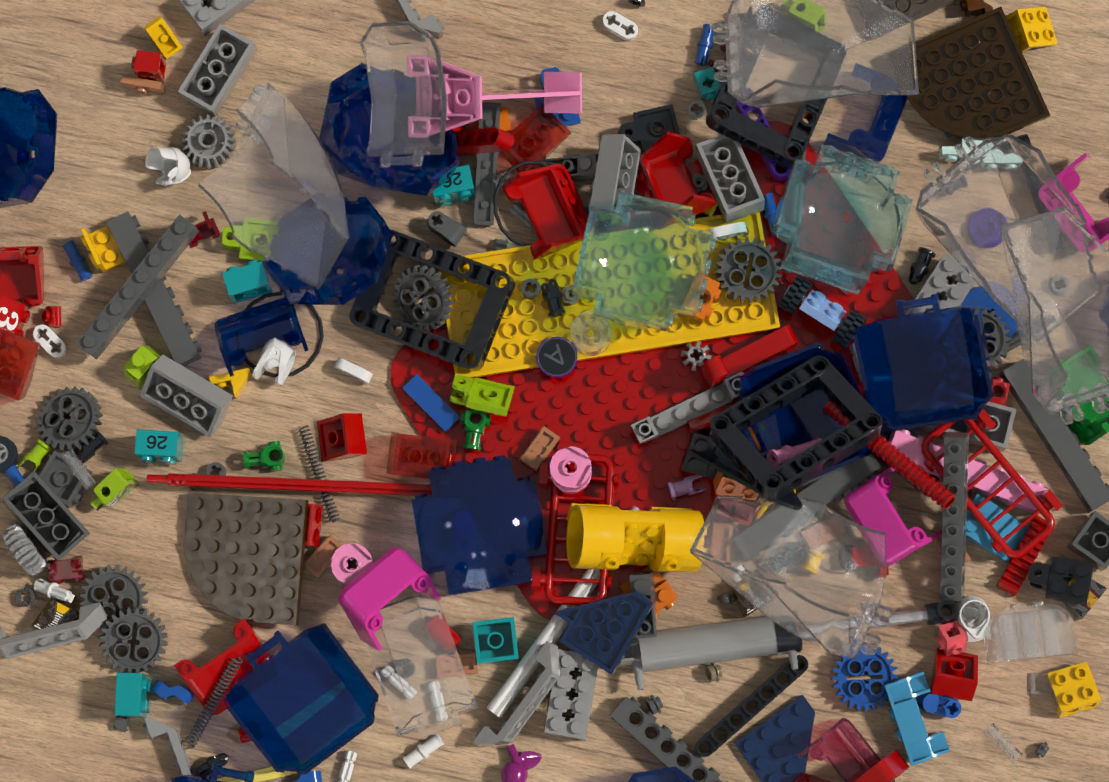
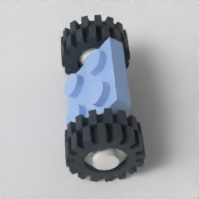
(822, 310)

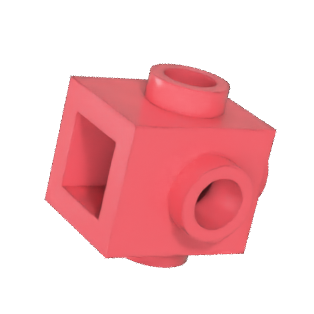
(952, 638)

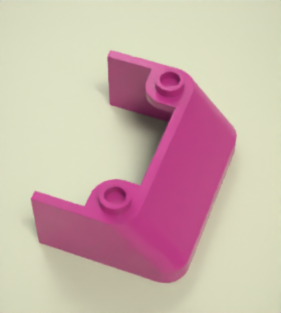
(1070, 181)
(874, 510)
(377, 587)

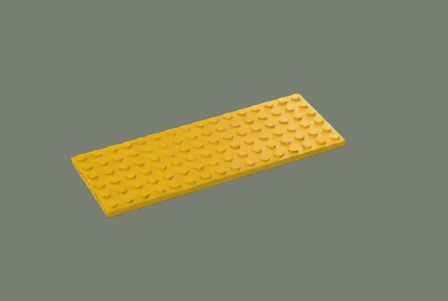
(527, 321)

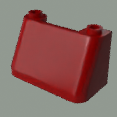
(22, 274)

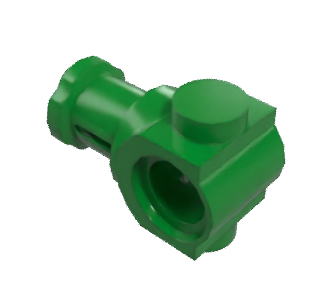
(474, 429)
(263, 457)

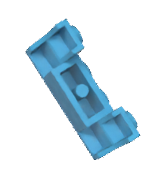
(909, 720)

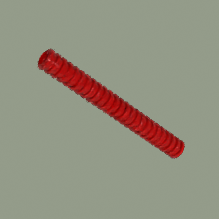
(900, 463)

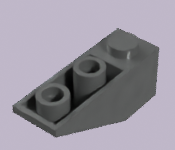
(579, 167)
(644, 583)

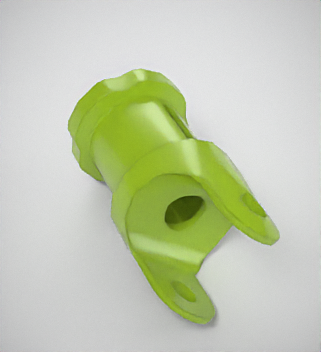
(36, 454)

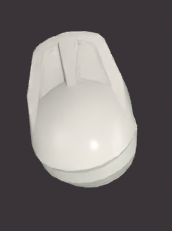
(275, 354)
(973, 617)

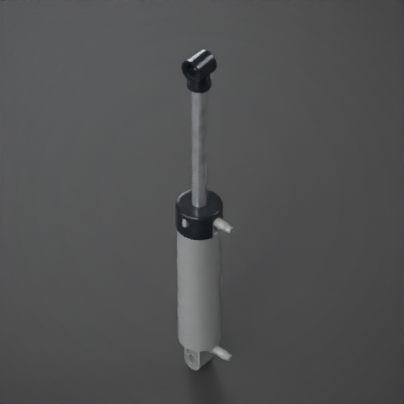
(741, 640)

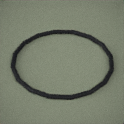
(497, 191)
(319, 343)

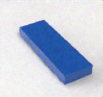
(431, 402)

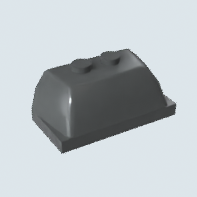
(45, 516)

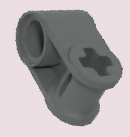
(449, 230)

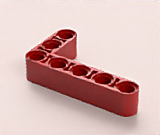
(482, 140)
(744, 359)
(886, 769)

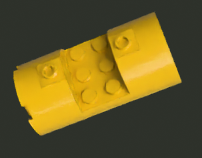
(614, 537)

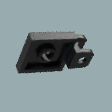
(641, 128)
(1053, 578)

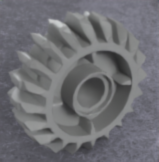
(208, 153)
(24, 548)

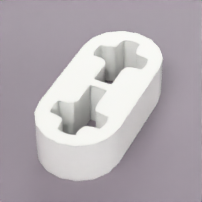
(622, 22)
(728, 231)
(53, 338)
(353, 370)

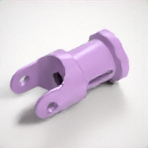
(683, 487)

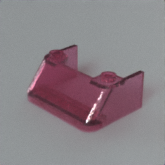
(844, 750)

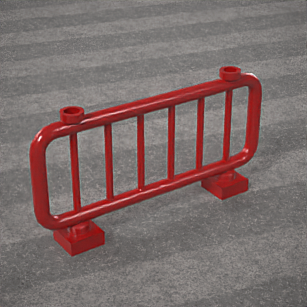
(1048, 502)
(546, 577)

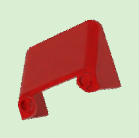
(665, 176)
(551, 207)
(205, 679)

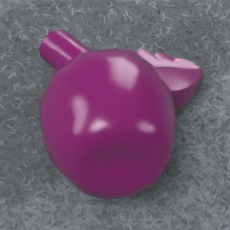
(518, 767)

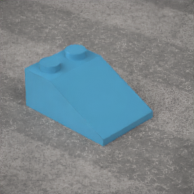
(977, 535)

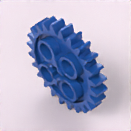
(864, 696)

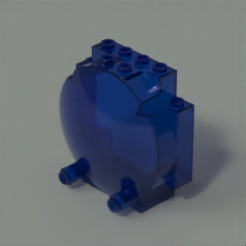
(479, 525)

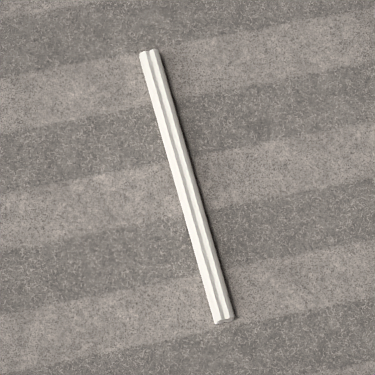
(550, 634)

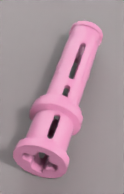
(780, 456)

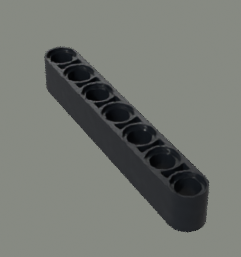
(744, 714)

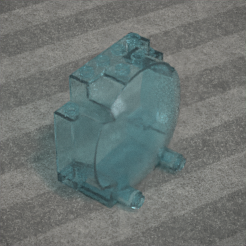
(840, 218)
(643, 262)

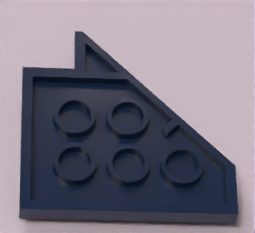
(605, 628)
(776, 743)

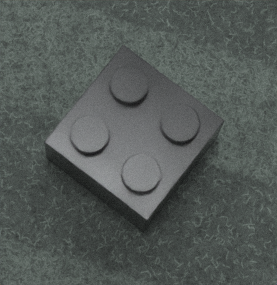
(1092, 541)

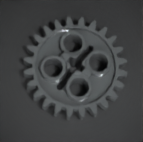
(766, 274)
(412, 283)
(999, 334)
(57, 409)
(131, 590)
(114, 638)

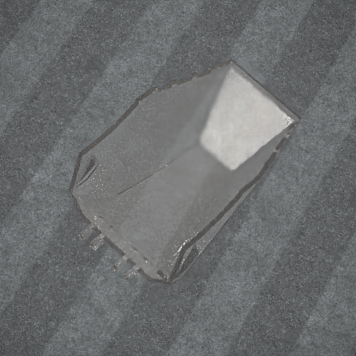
(815, 50)
(281, 189)
(978, 194)
(1061, 310)
(801, 569)

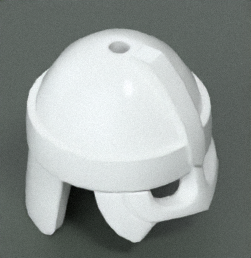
(171, 162)

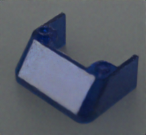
(876, 141)
(255, 327)

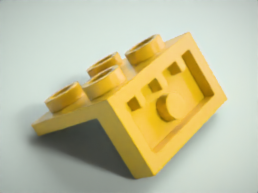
(1032, 28)
(104, 249)
(1074, 689)

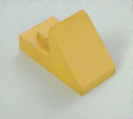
(163, 37)
(238, 381)

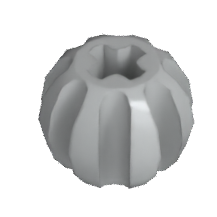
(688, 354)

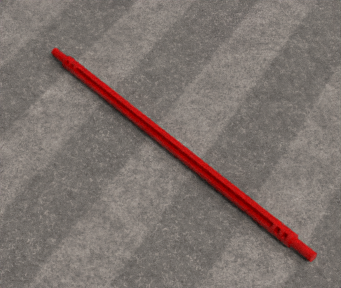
(290, 484)

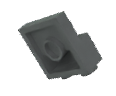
(60, 480)

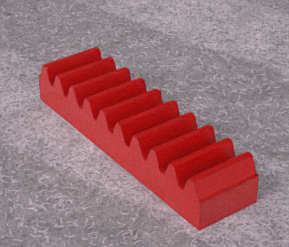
(1018, 568)

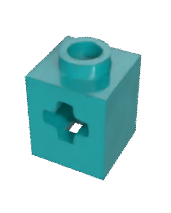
(703, 76)

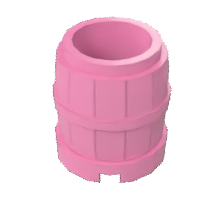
(574, 481)
(342, 555)

